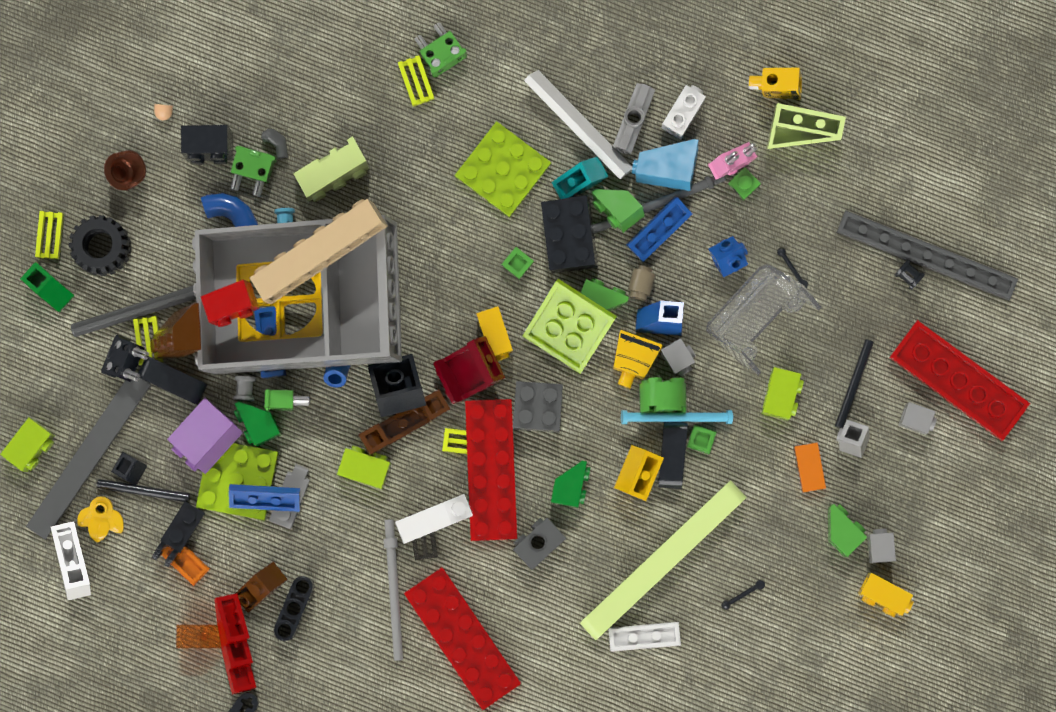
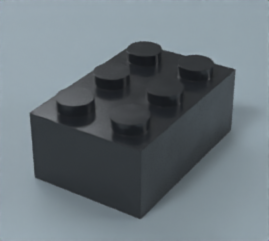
(569, 234)

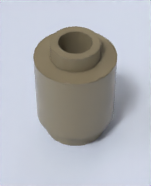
(641, 283)

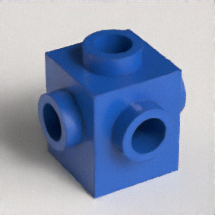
(729, 256)

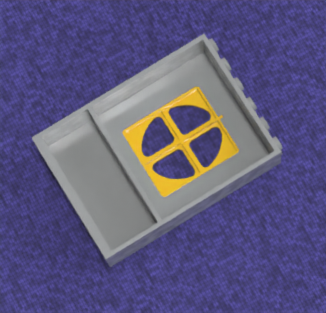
(353, 297)

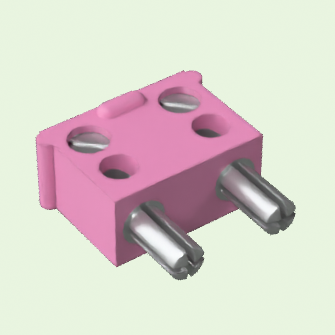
(733, 160)

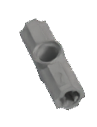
(629, 131)

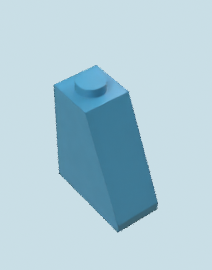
(668, 165)

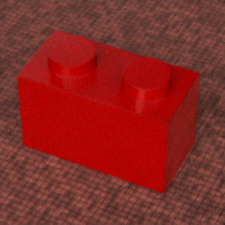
(230, 303)

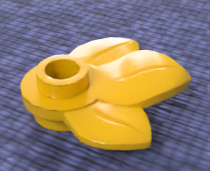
(100, 522)

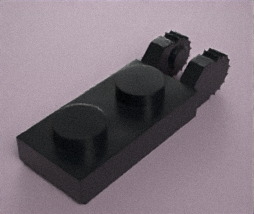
(179, 532)

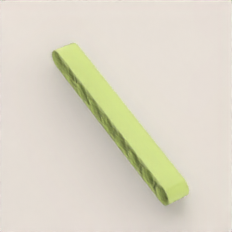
(663, 560)

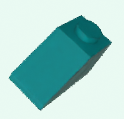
(580, 178)

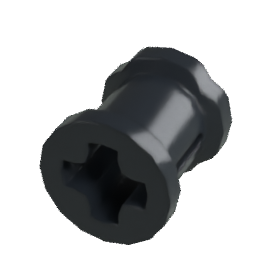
(907, 267)

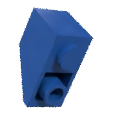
(661, 318)

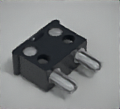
(123, 359)

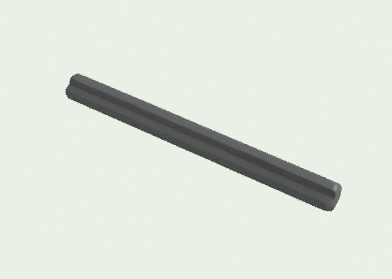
(133, 311)

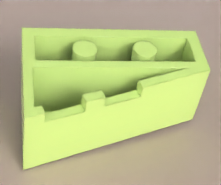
(803, 126)

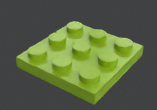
(502, 169)
(569, 326)
(241, 467)

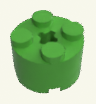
(662, 396)

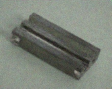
(424, 545)

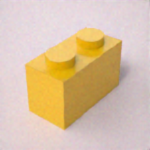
(638, 472)

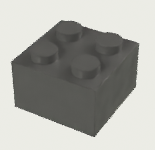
(537, 406)

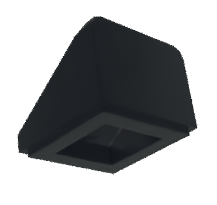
(129, 468)

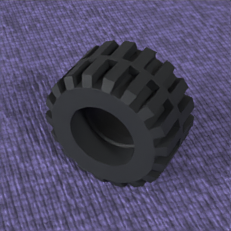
(86, 232)

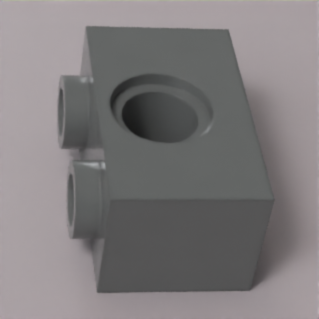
(533, 556)

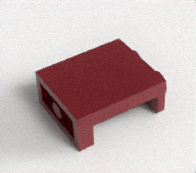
(469, 370)

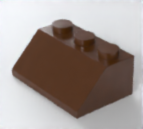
(178, 335)

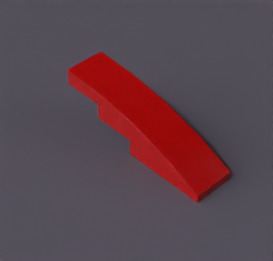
(234, 643)

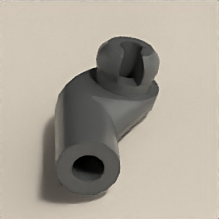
(278, 140)

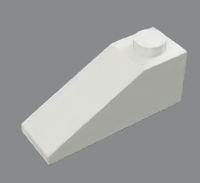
(433, 518)
(71, 561)

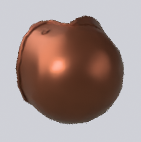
(124, 170)

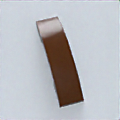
(403, 423)

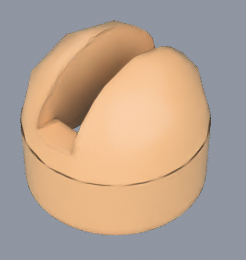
(163, 112)

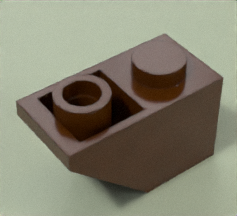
(261, 586)

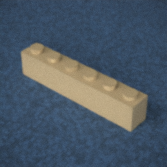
(318, 251)

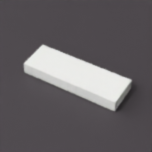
(644, 636)

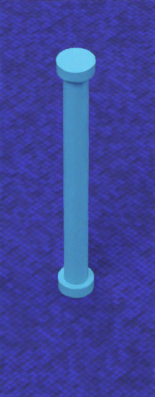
(677, 417)

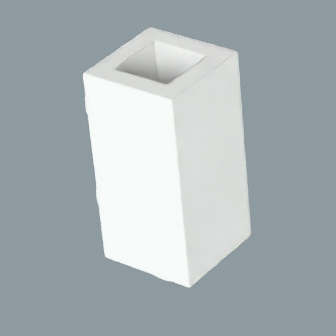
(684, 111)

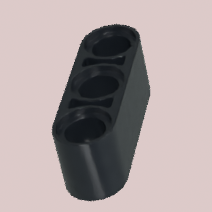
(172, 380)
(673, 452)
(294, 620)

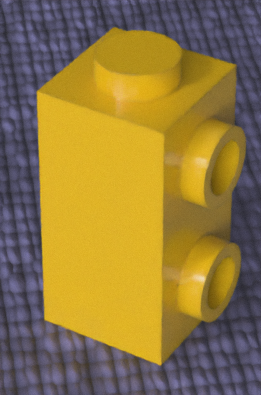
(495, 332)
(886, 595)

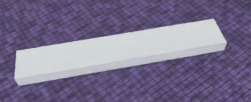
(578, 124)

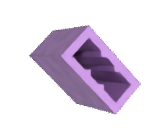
(204, 436)

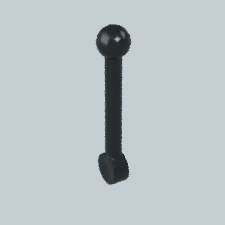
(782, 252)
(758, 585)

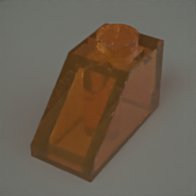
(197, 636)

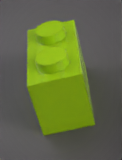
(781, 394)
(28, 445)
(364, 468)

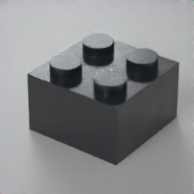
(207, 143)
(396, 386)

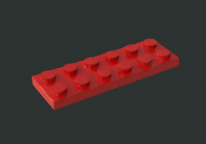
(959, 380)
(491, 469)
(462, 638)

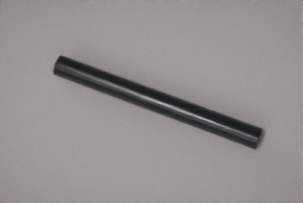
(854, 383)
(143, 490)

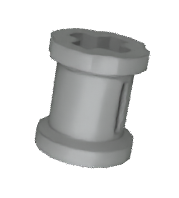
(244, 388)

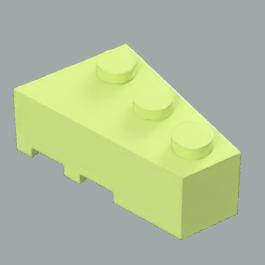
(332, 171)

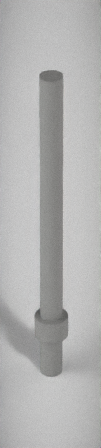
(390, 544)

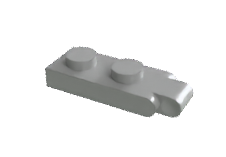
(293, 479)

